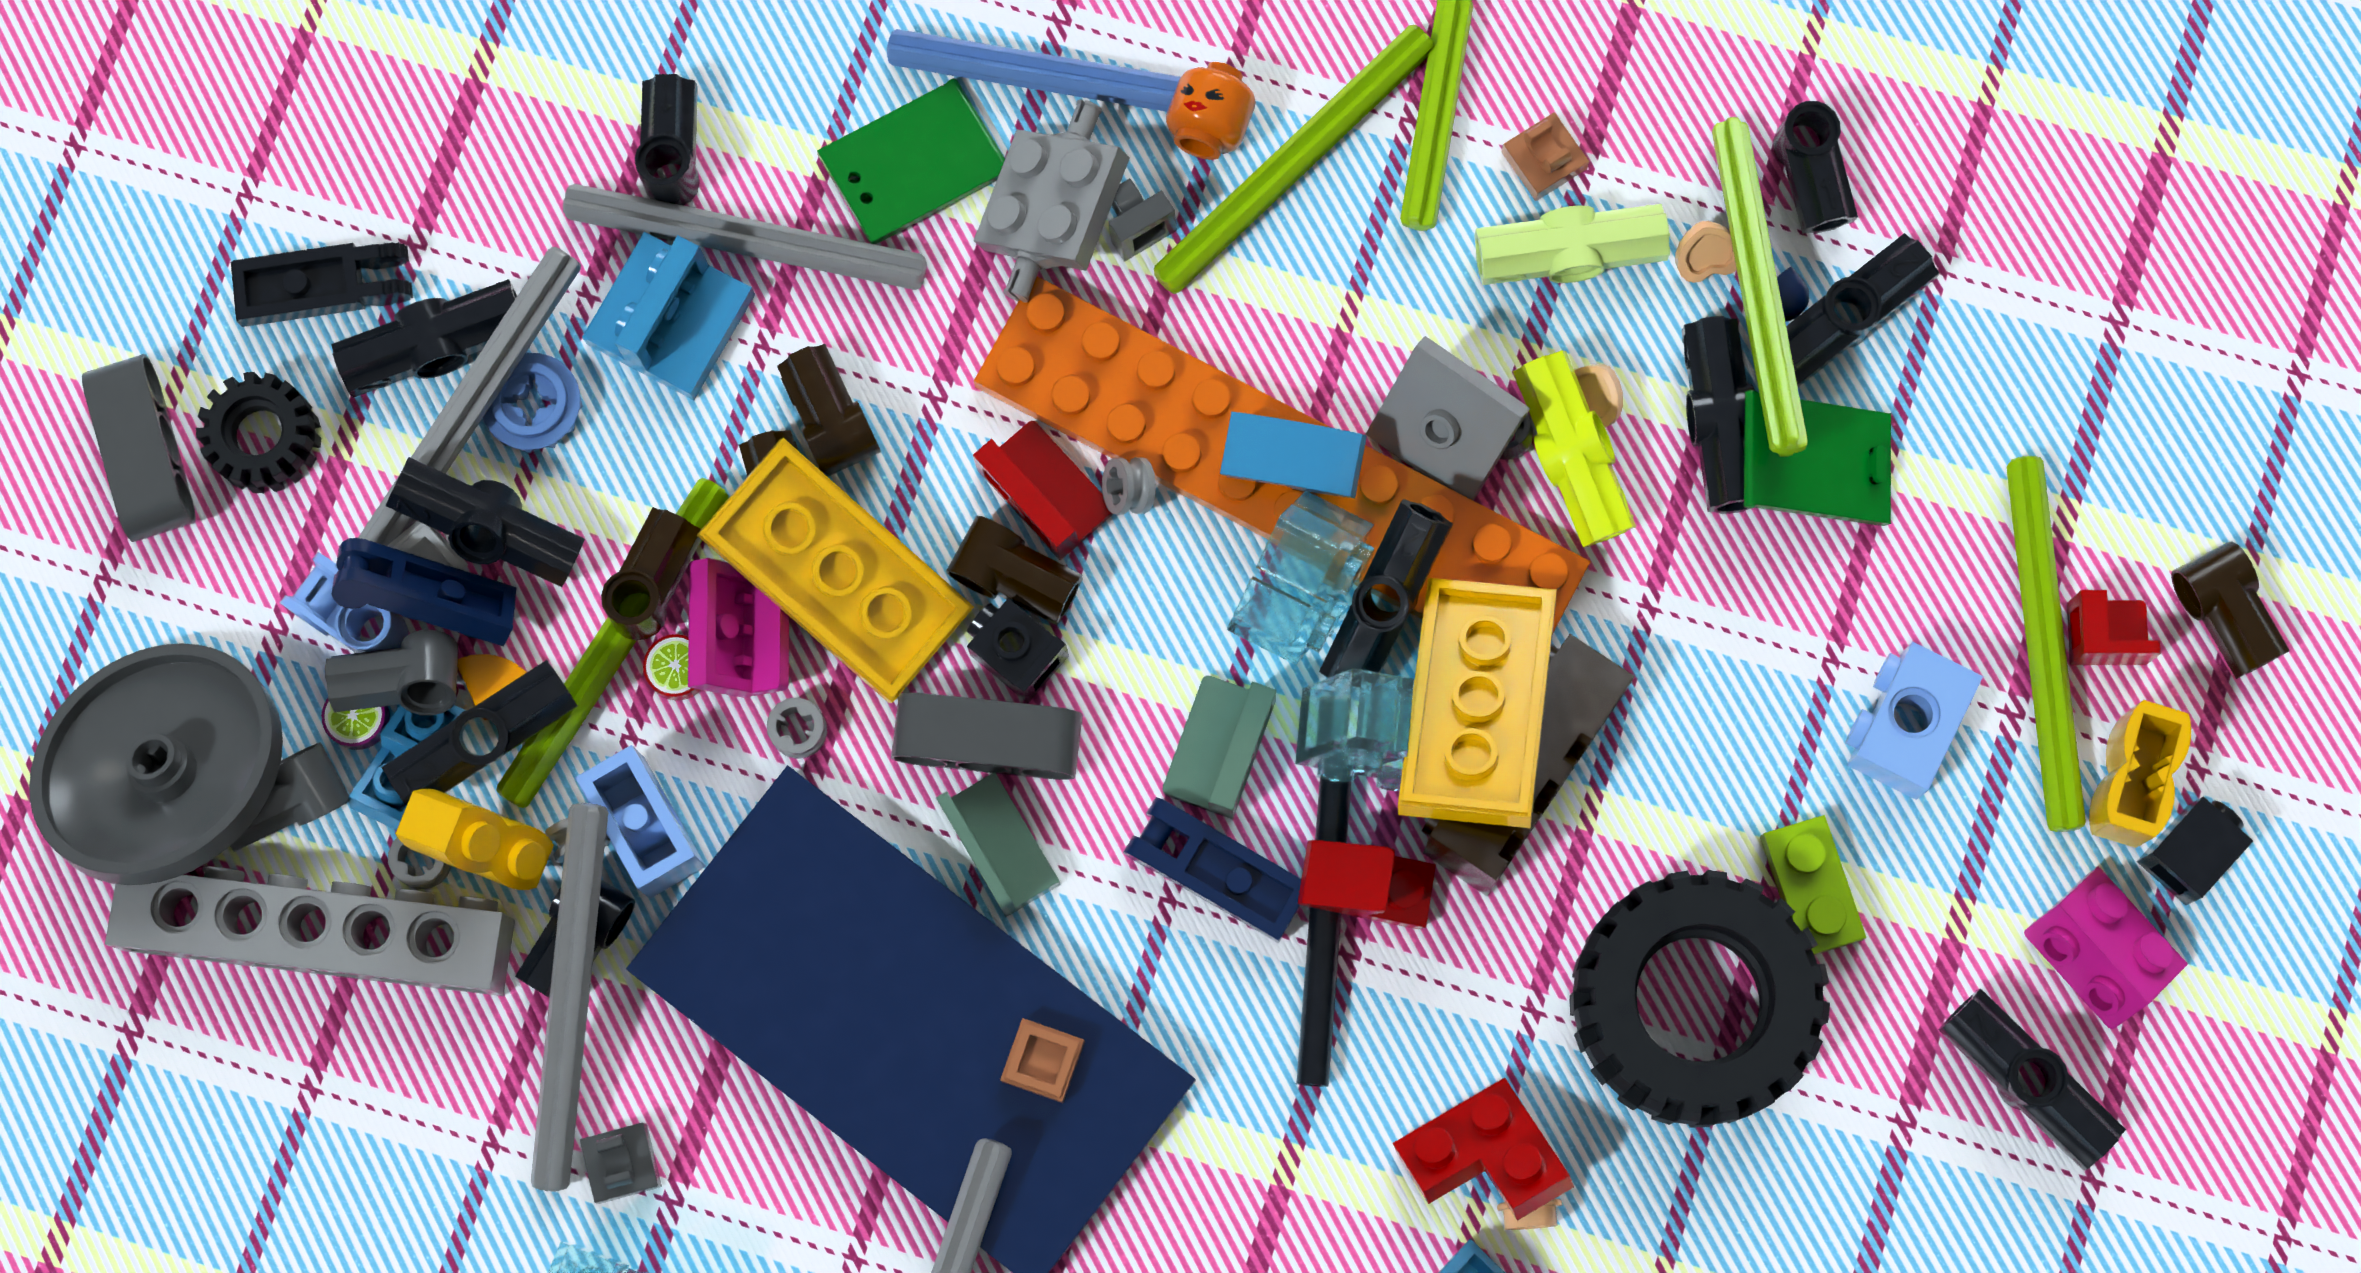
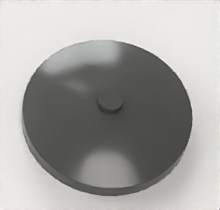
(156, 764)

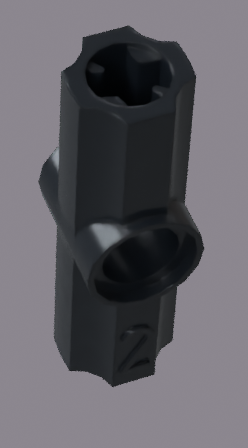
(1874, 289)
(423, 339)
(1717, 408)
(485, 522)
(1402, 563)
(515, 710)
(2062, 1110)

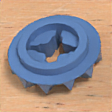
(550, 424)

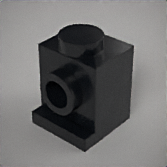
(1026, 668)

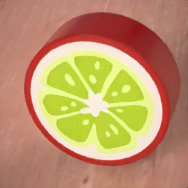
(667, 667)

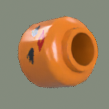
(1210, 110)

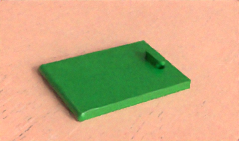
(913, 161)
(1831, 472)

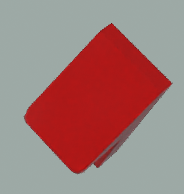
(1367, 883)

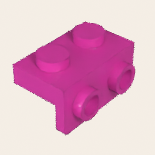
(734, 634)
(2105, 949)

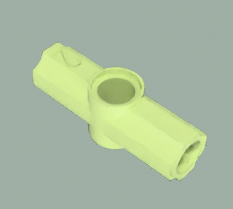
(1572, 244)

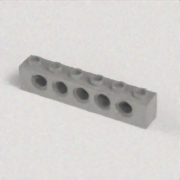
(475, 963)

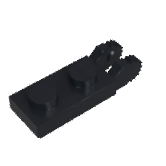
(315, 282)

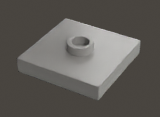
(1447, 419)

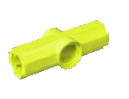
(1574, 448)

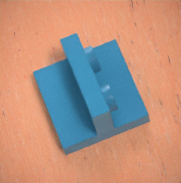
(669, 314)

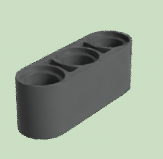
(138, 448)
(986, 736)

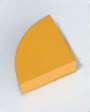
(487, 674)

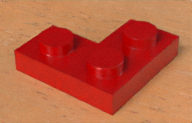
(1487, 1135)

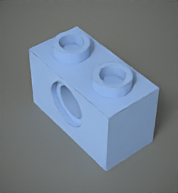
(1941, 695)
(641, 822)

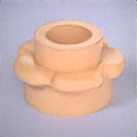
(1540, 1218)

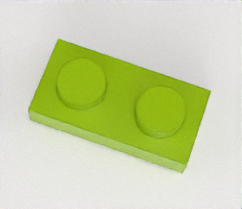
(1814, 883)

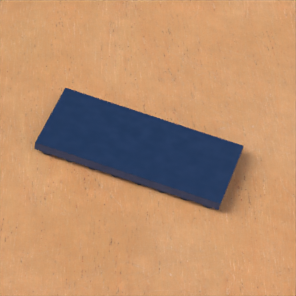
(896, 1016)

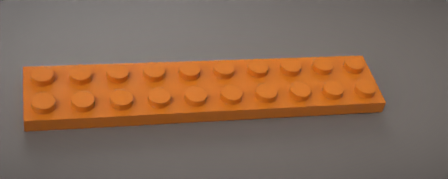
(1158, 403)

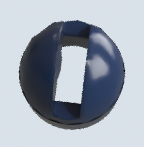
(1793, 293)

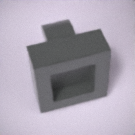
(1139, 221)
(620, 1163)

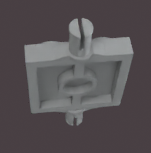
(1051, 200)

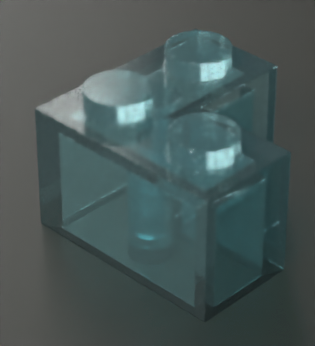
(1356, 727)

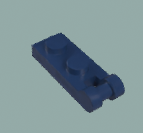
(423, 590)
(1218, 870)

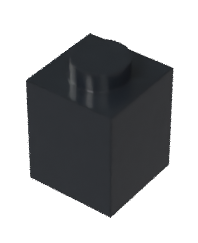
(2196, 849)

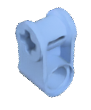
(317, 608)

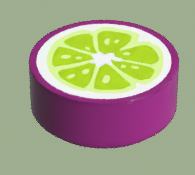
(355, 728)

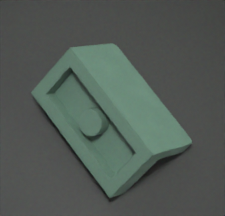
(1219, 745)
(999, 843)

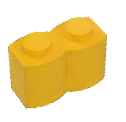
(2140, 759)
(474, 839)

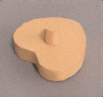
(1704, 252)
(1601, 391)

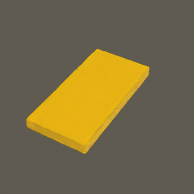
(835, 570)
(1478, 703)

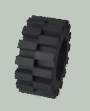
(238, 402)

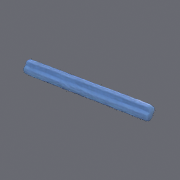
(1031, 70)

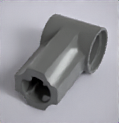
(416, 676)
(302, 793)

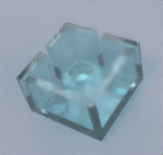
(1307, 565)

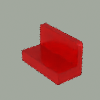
(1043, 488)

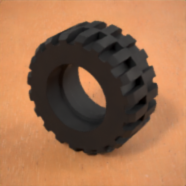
(1768, 945)

